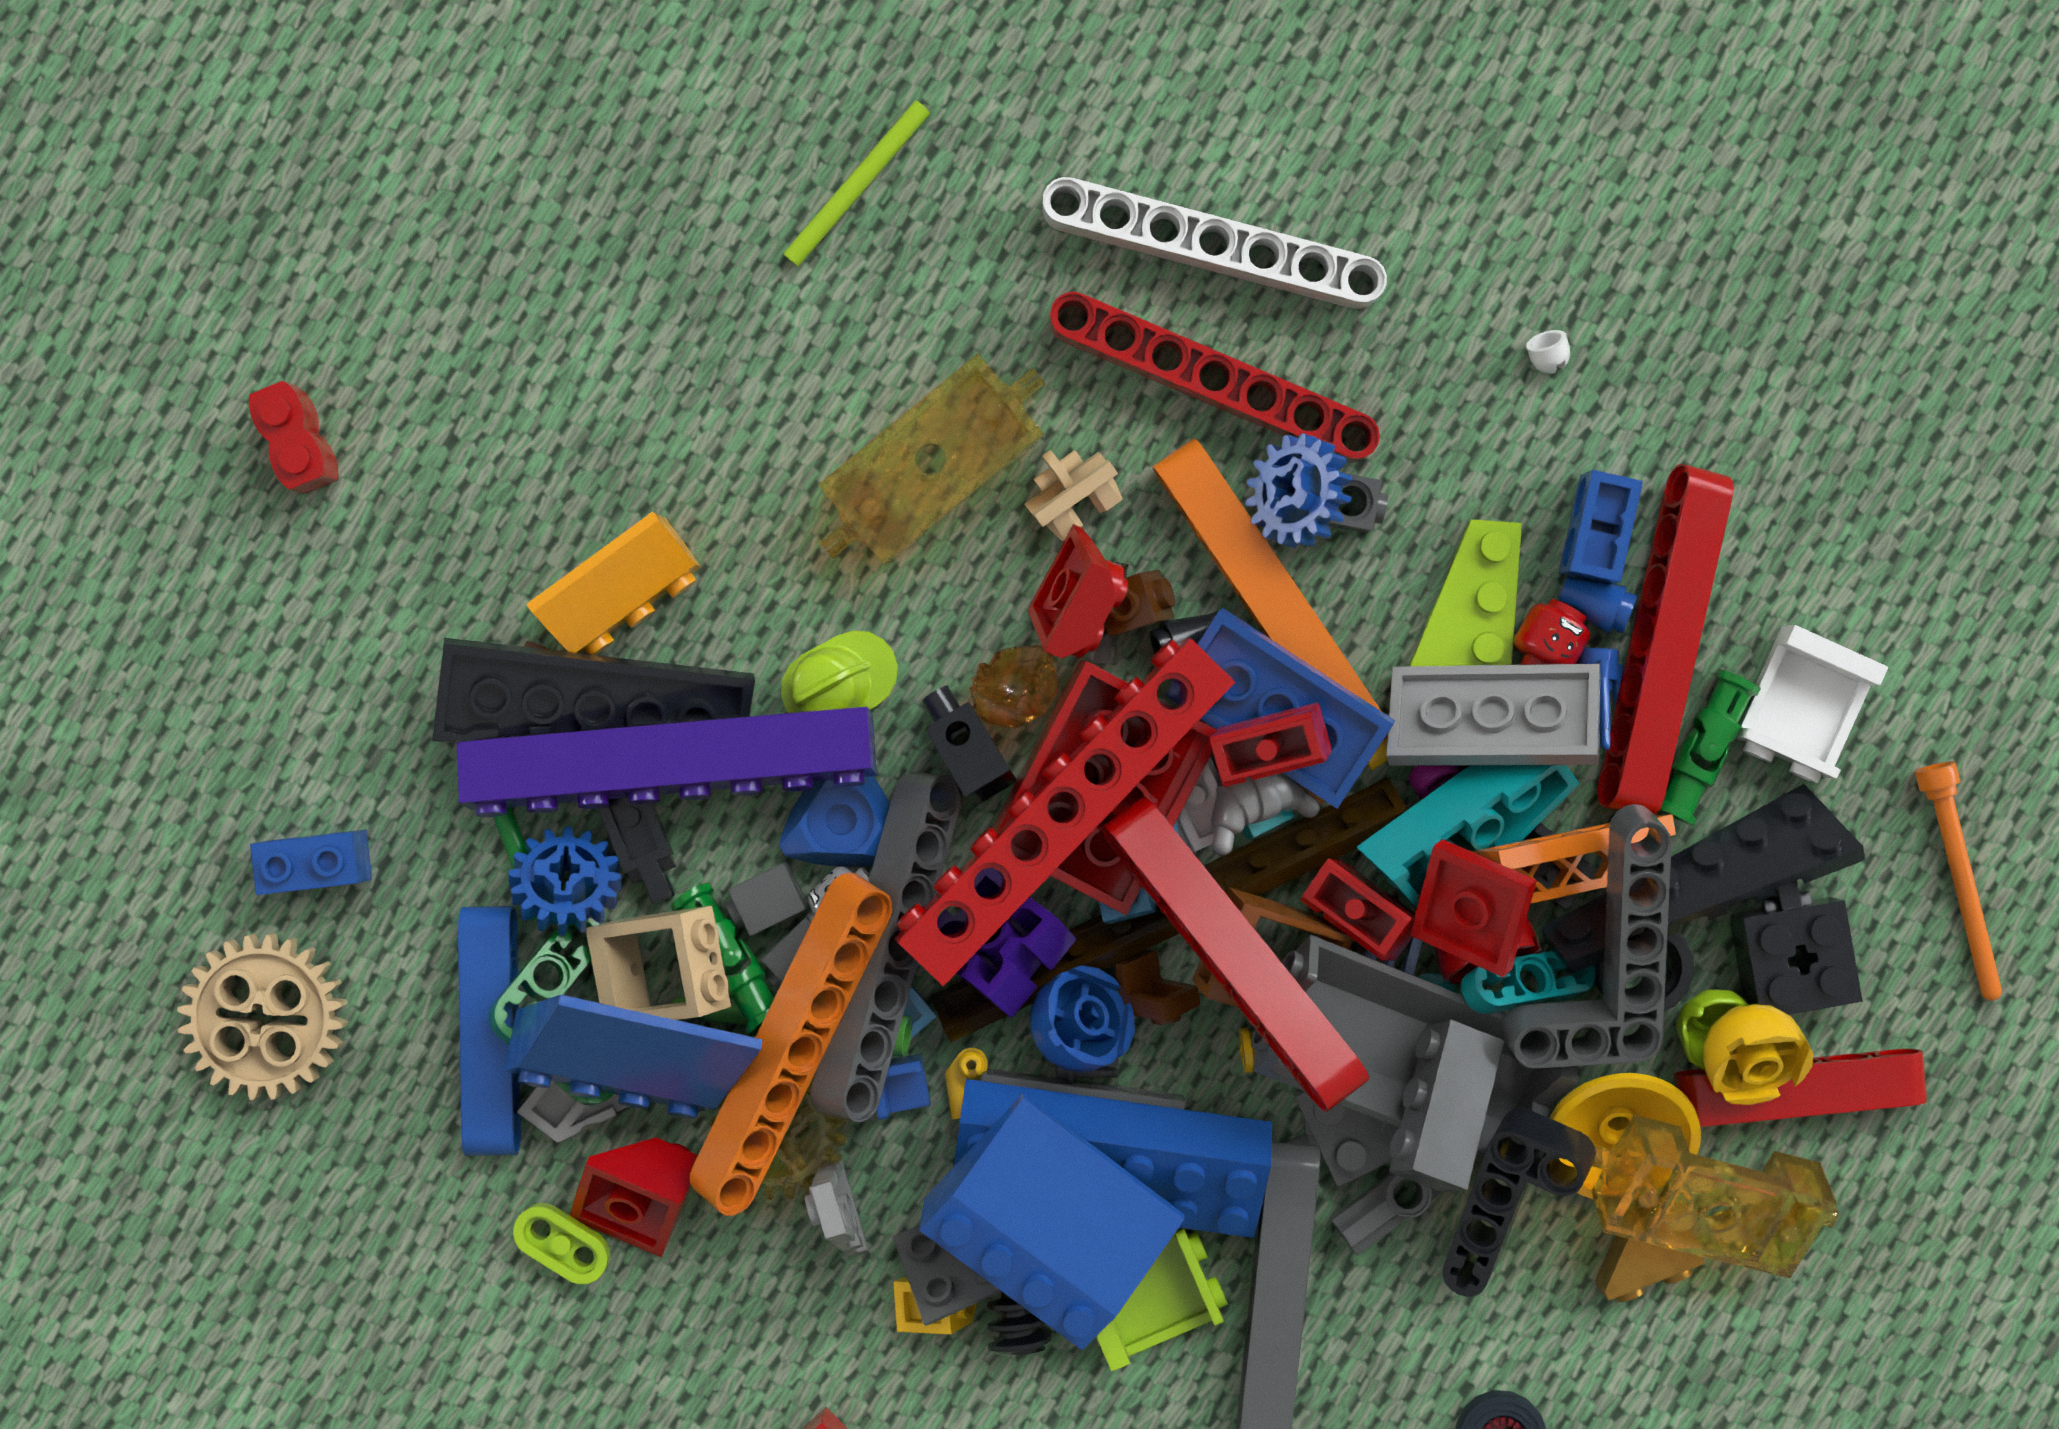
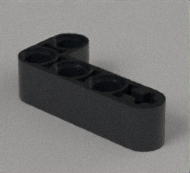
(1498, 1204)

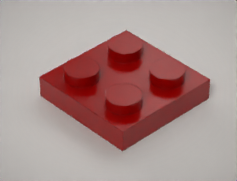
(1473, 907)

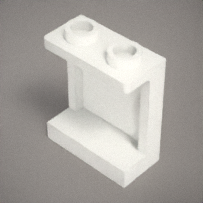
(1807, 702)

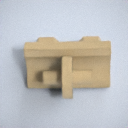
(1067, 484)

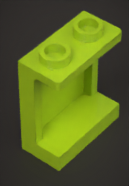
(1165, 1303)

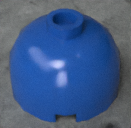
(1081, 1020)

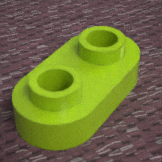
(560, 1247)

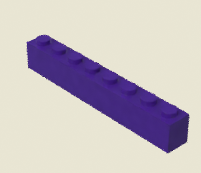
(667, 760)

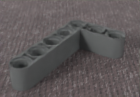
(1623, 961)

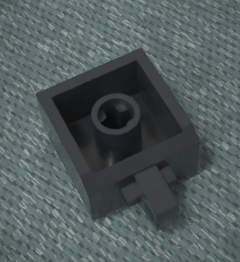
(1789, 922)

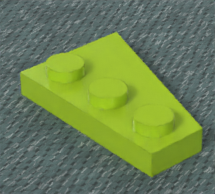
(1476, 602)

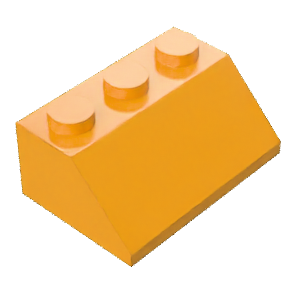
(616, 586)

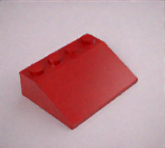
(1094, 864)

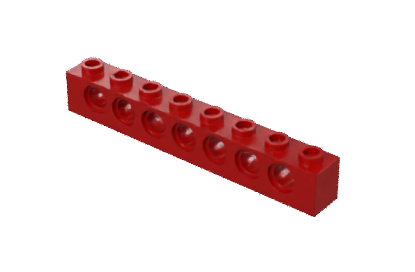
(1201, 686)

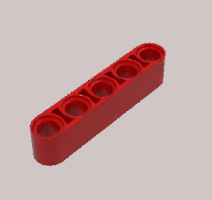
(1830, 1087)

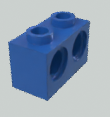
(1600, 527)
(311, 862)

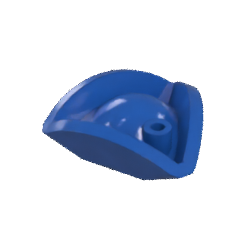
(836, 824)

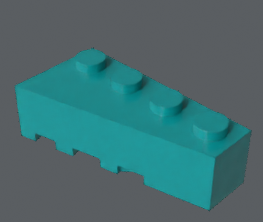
(1472, 810)

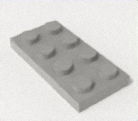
(1495, 715)

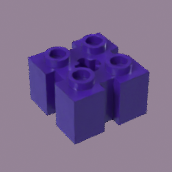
(1014, 952)

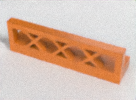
(1559, 846)

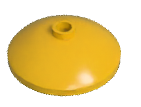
(1622, 1095)

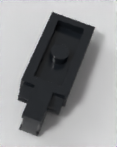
(640, 845)

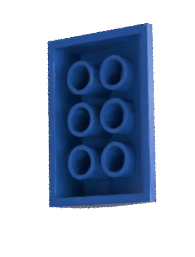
(627, 1055)
(1050, 1221)

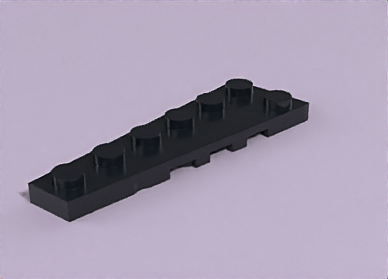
(537, 691)
(1744, 860)

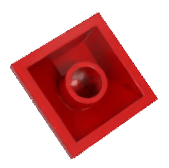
(636, 1192)

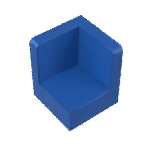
(904, 1086)

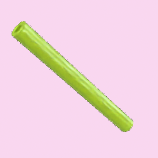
(856, 183)

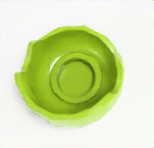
(1698, 1017)

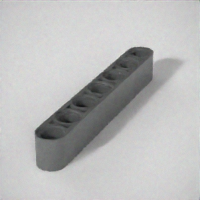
(905, 868)
(1279, 1289)

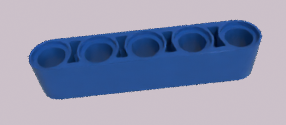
(487, 1092)

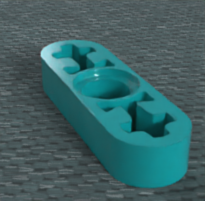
(1514, 993)

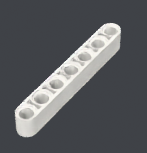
(1238, 237)

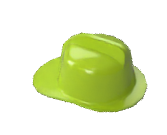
(841, 674)

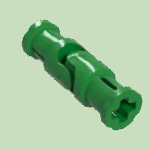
(1709, 740)
(744, 988)

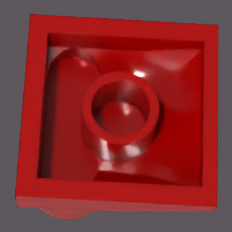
(1076, 597)

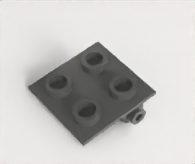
(938, 1278)

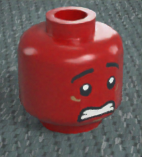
(1552, 634)

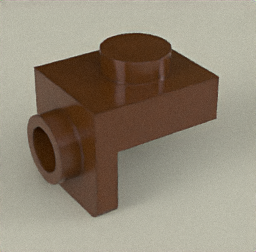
(1145, 603)
(1150, 994)

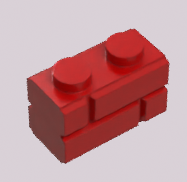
(1271, 744)
(1360, 909)

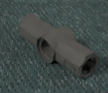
(1377, 1213)

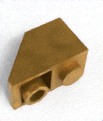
(1637, 1264)

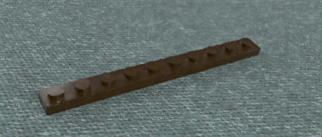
(1249, 869)

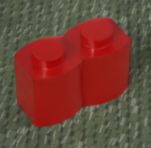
(291, 425)

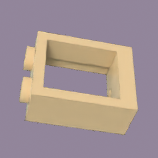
(620, 967)

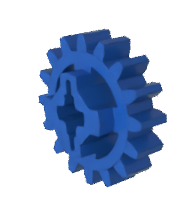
(1298, 490)
(590, 884)

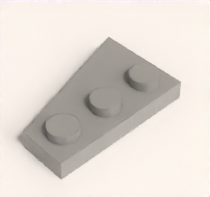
(835, 1209)

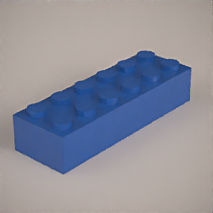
(1195, 1160)

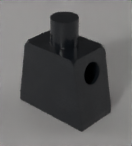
(977, 763)

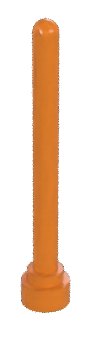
(1939, 785)

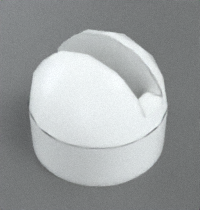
(1549, 351)

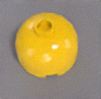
(1754, 1053)

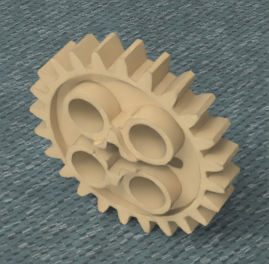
(265, 972)

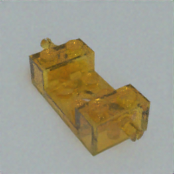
(885, 494)
(1662, 1194)

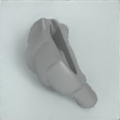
(1254, 803)

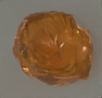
(1014, 686)

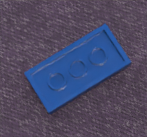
(1276, 680)

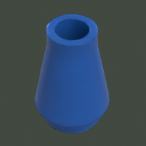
(1602, 603)

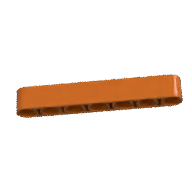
(1251, 563)
(792, 1044)

